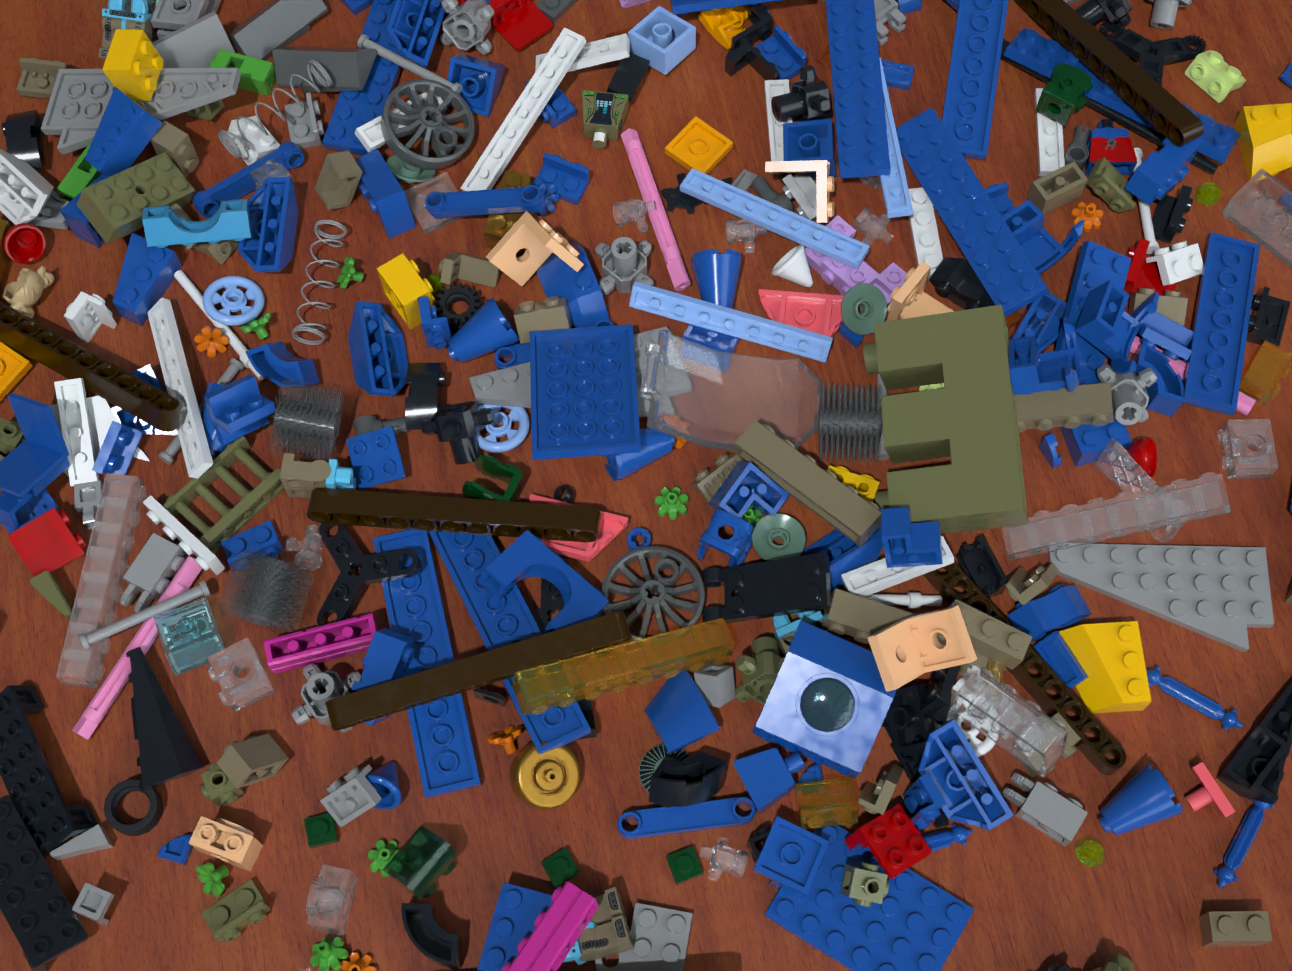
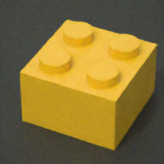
(133, 64)
(403, 287)

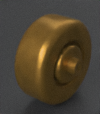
(545, 778)

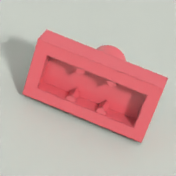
(1208, 793)

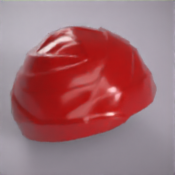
(24, 243)
(1144, 454)

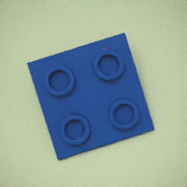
(375, 458)

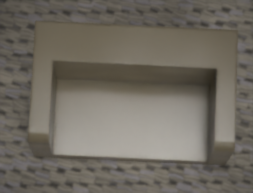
(338, 180)

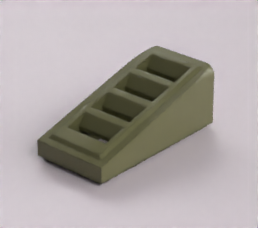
(52, 591)

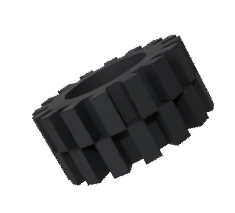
(455, 295)

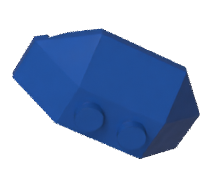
(415, 27)
(273, 226)
(579, 288)
(377, 350)
(846, 554)
(962, 779)

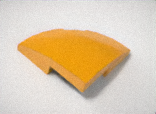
(724, 23)

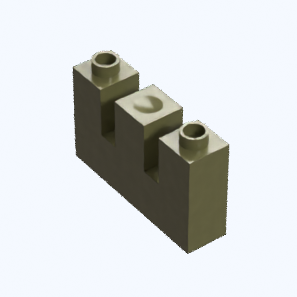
(966, 420)

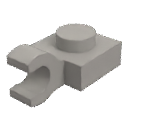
(87, 500)

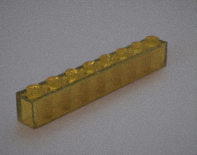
(622, 666)

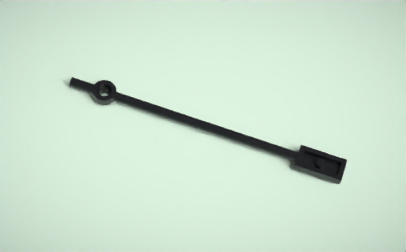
(1118, 117)

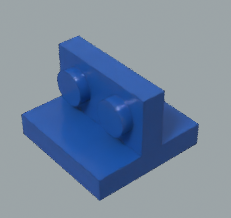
(238, 409)
(790, 856)

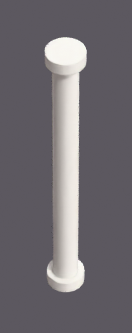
(1145, 213)

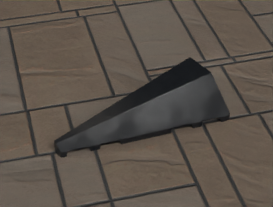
(909, 733)
(161, 738)
(1260, 760)

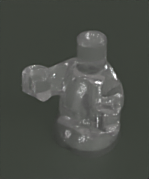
(633, 210)
(872, 226)
(743, 231)
(308, 548)
(724, 859)

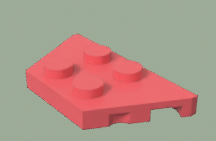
(803, 310)
(610, 527)

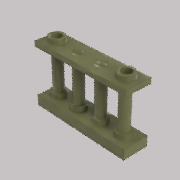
(233, 518)

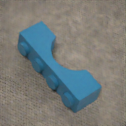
(166, 228)

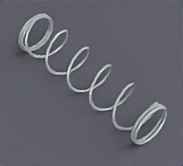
(236, 152)
(302, 327)

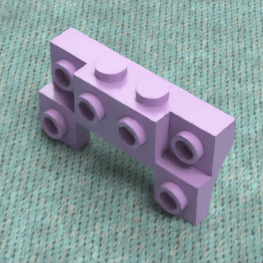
(845, 276)

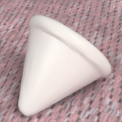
(794, 267)

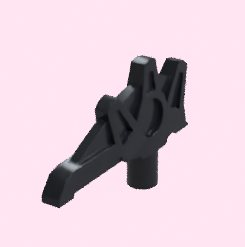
(681, 200)

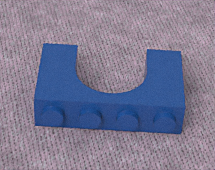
(531, 558)

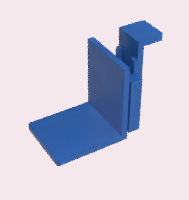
(34, 461)

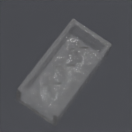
(1264, 213)
(1009, 719)

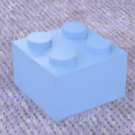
(662, 39)

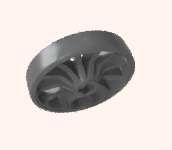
(427, 123)
(663, 587)

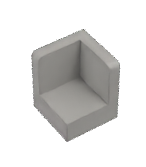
(716, 684)
(93, 903)

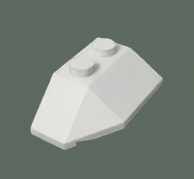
(21, 189)

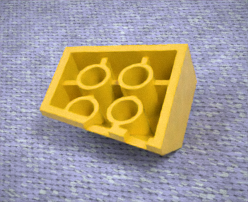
(1265, 137)
(1114, 665)

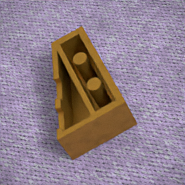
(501, 223)

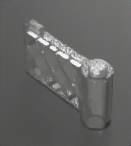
(1122, 480)

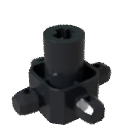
(1098, 9)
(807, 99)
(459, 426)

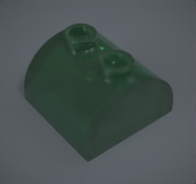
(421, 863)

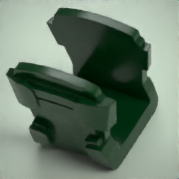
(1064, 93)
(490, 467)

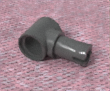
(1078, 147)
(765, 192)
(369, 423)

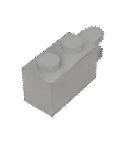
(152, 571)
(1047, 809)

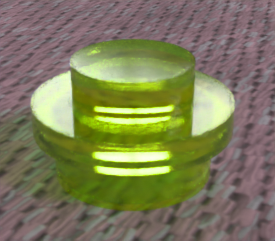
(1208, 193)
(1090, 853)

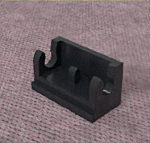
(628, 75)
(982, 567)

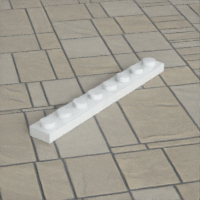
(525, 111)
(179, 385)

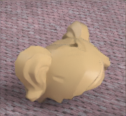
(27, 289)

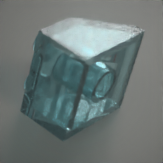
(189, 635)

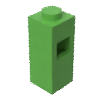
(256, 74)
(78, 178)

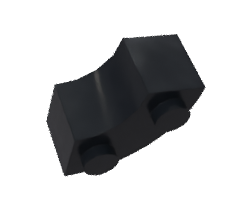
(25, 137)
(959, 284)
(424, 393)
(687, 781)
(429, 937)

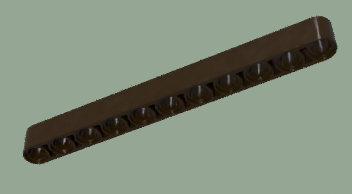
(1116, 69)
(98, 374)
(453, 514)
(477, 671)
(1047, 678)

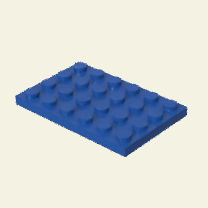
(583, 392)
(905, 933)

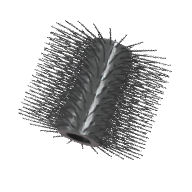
(843, 422)
(307, 423)
(266, 591)

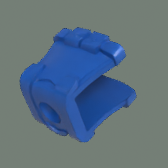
(735, 547)

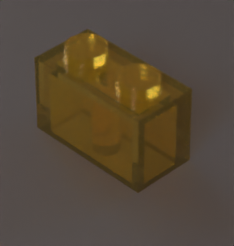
(1265, 372)
(826, 803)

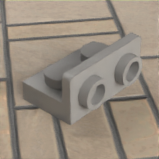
(303, 123)
(351, 797)

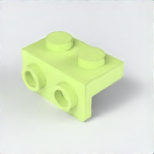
(1214, 75)

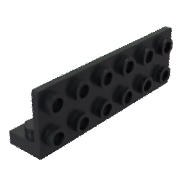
(30, 777)
(31, 895)

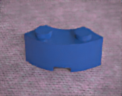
(279, 364)
(1168, 390)
(1058, 609)

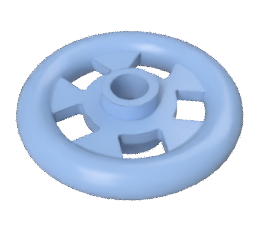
(231, 294)
(515, 437)

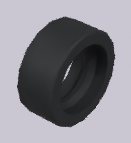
(114, 798)

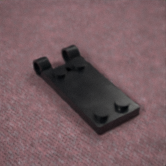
(770, 588)

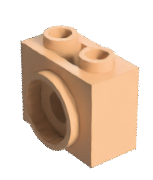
(226, 842)

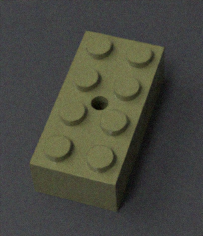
(118, 201)

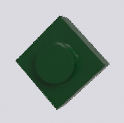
(321, 830)
(684, 865)
(560, 868)

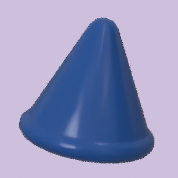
(386, 784)

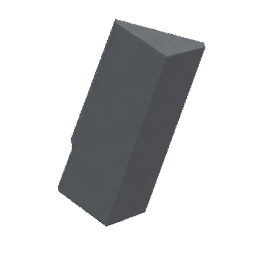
(275, 26)
(345, 66)

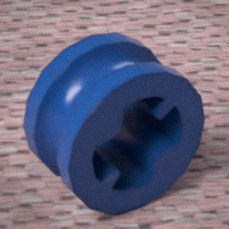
(638, 532)

